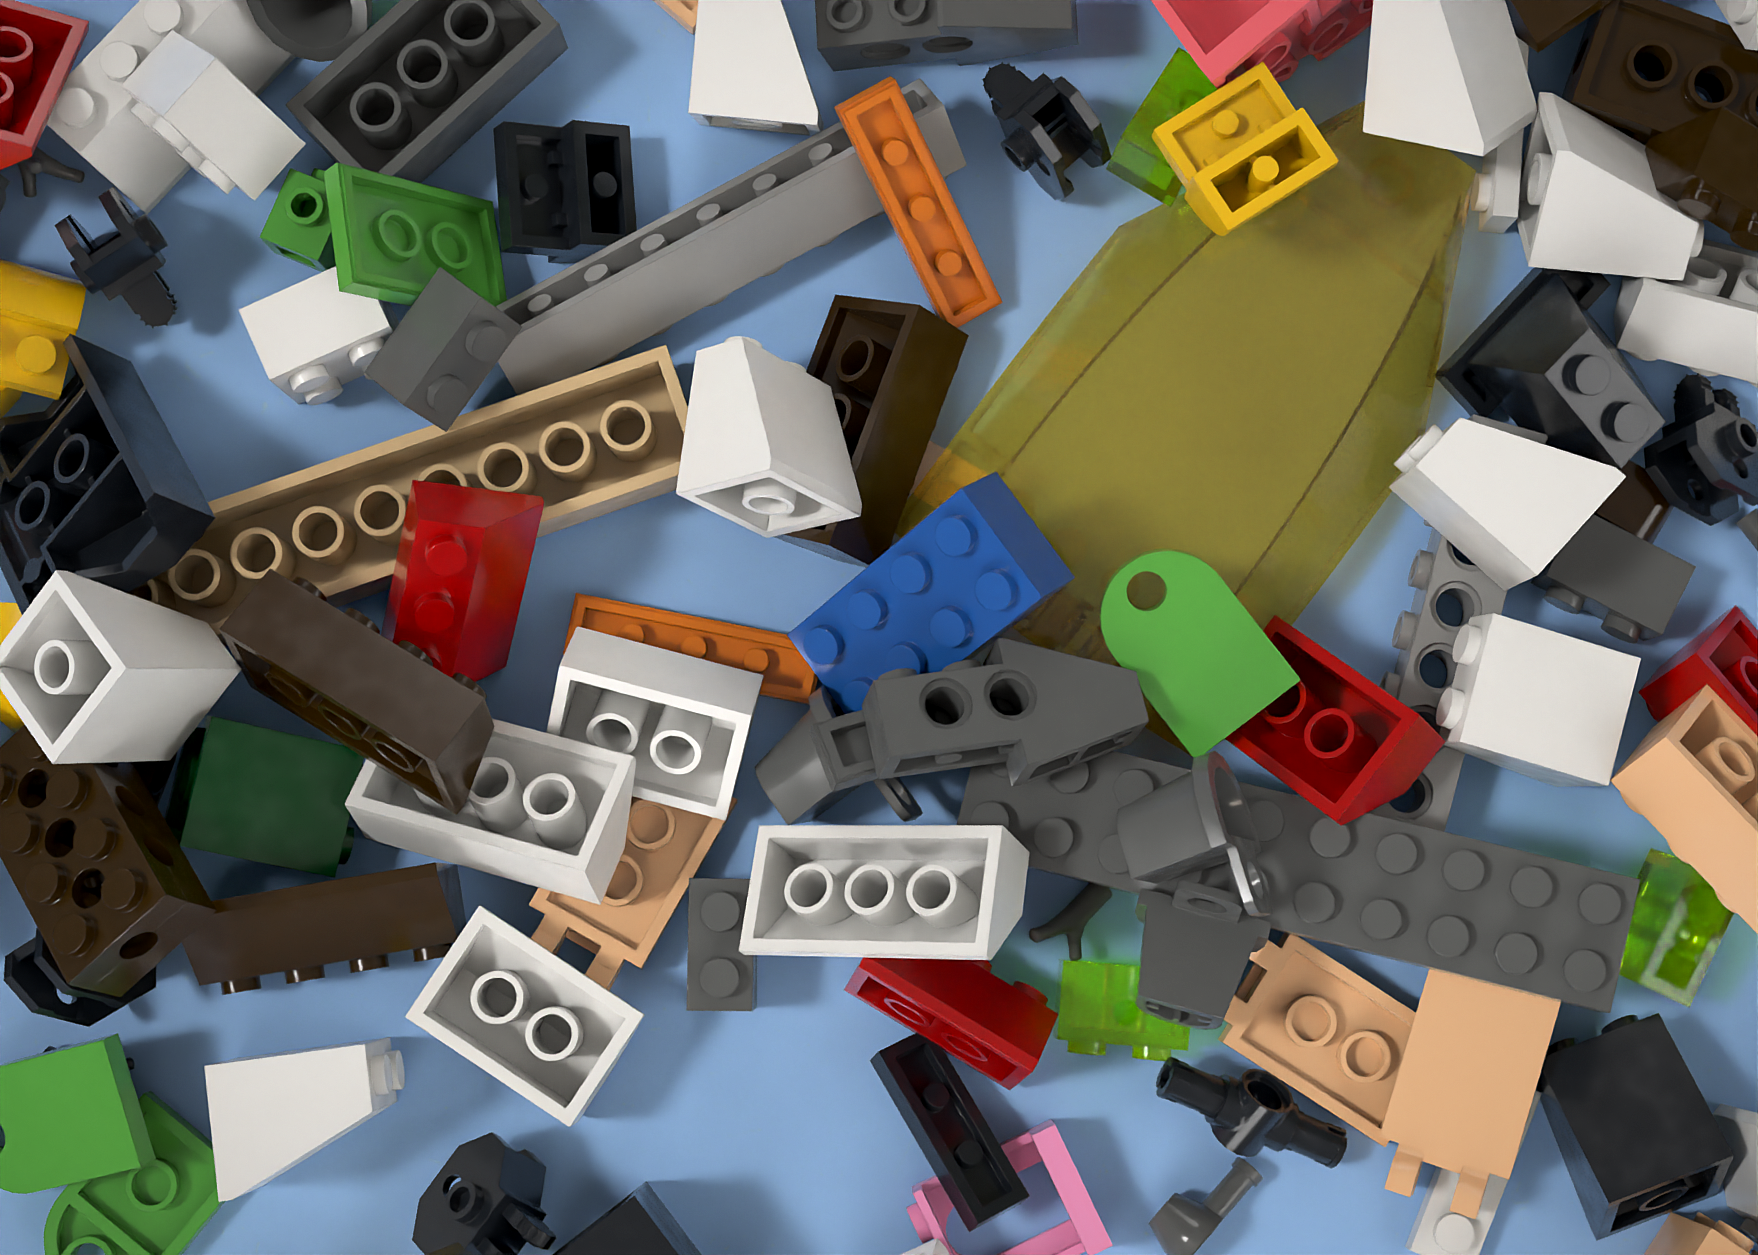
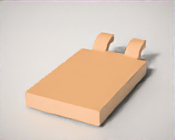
(647, 886)
(1320, 1031)
(1466, 1084)

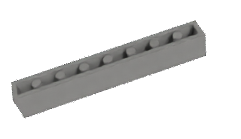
(704, 251)

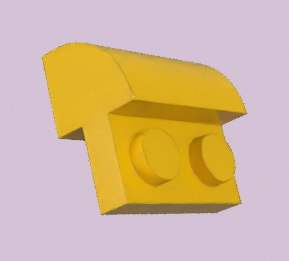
(1242, 150)
(35, 320)

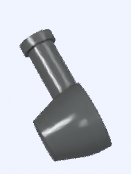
(1186, 1224)

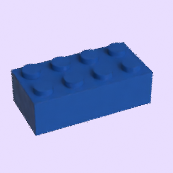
(934, 594)

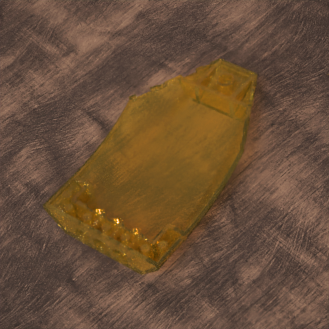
(1227, 388)

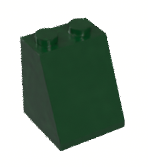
(264, 796)

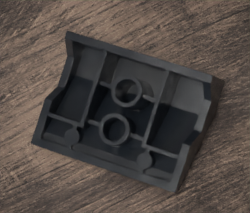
(94, 484)

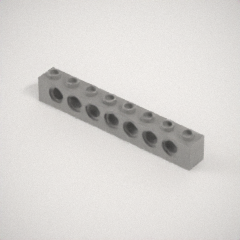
(1423, 633)

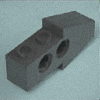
(913, 31)
(1062, 704)

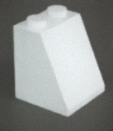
(750, 70)
(1446, 74)
(1595, 201)
(764, 443)
(1501, 495)
(110, 673)
(1537, 701)
(291, 1104)

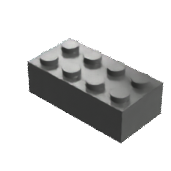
(426, 82)

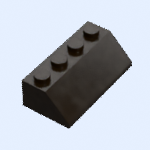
(1711, 171)
(888, 384)
(361, 687)
(327, 924)

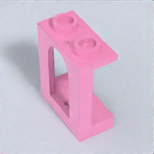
(1041, 1143)

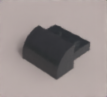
(563, 188)

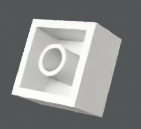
(210, 117)
(317, 336)

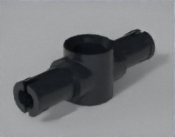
(1251, 1112)

